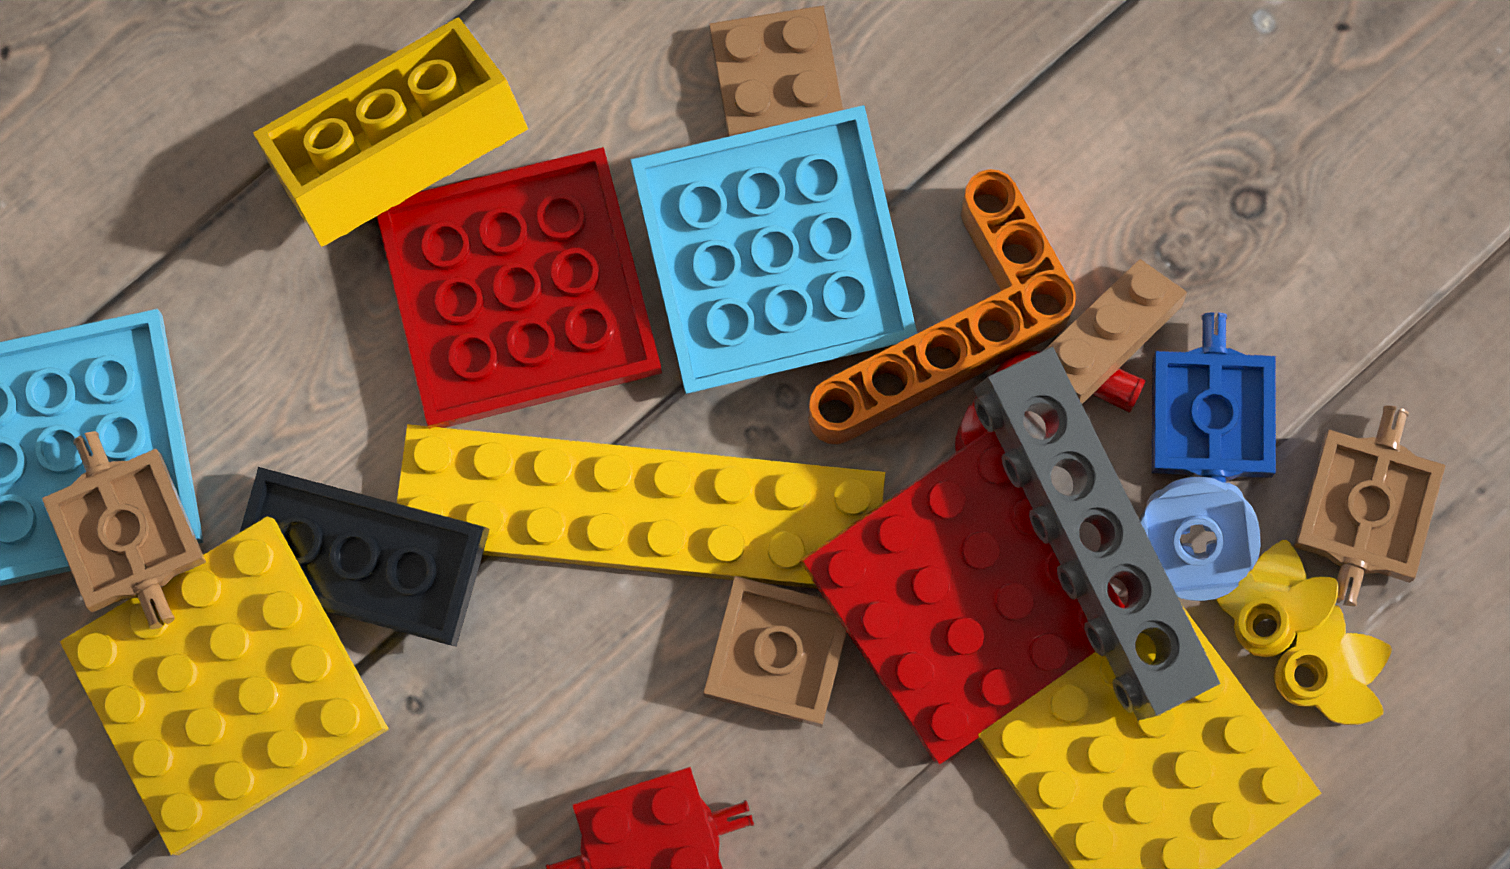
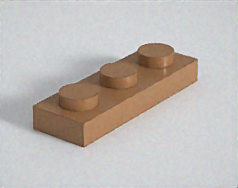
(1116, 327)

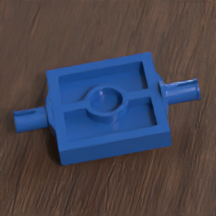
(1214, 409)

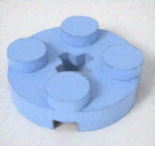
(1220, 510)

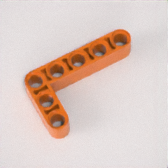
(960, 332)

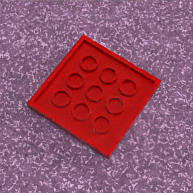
(518, 289)
(954, 598)

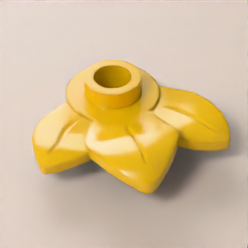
(1282, 593)
(1340, 669)

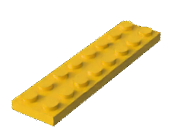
(634, 503)

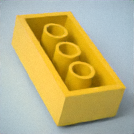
(391, 131)

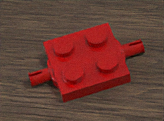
(653, 827)

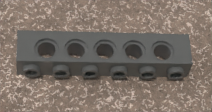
(1125, 551)

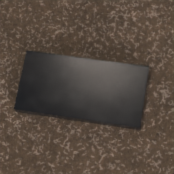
(374, 555)

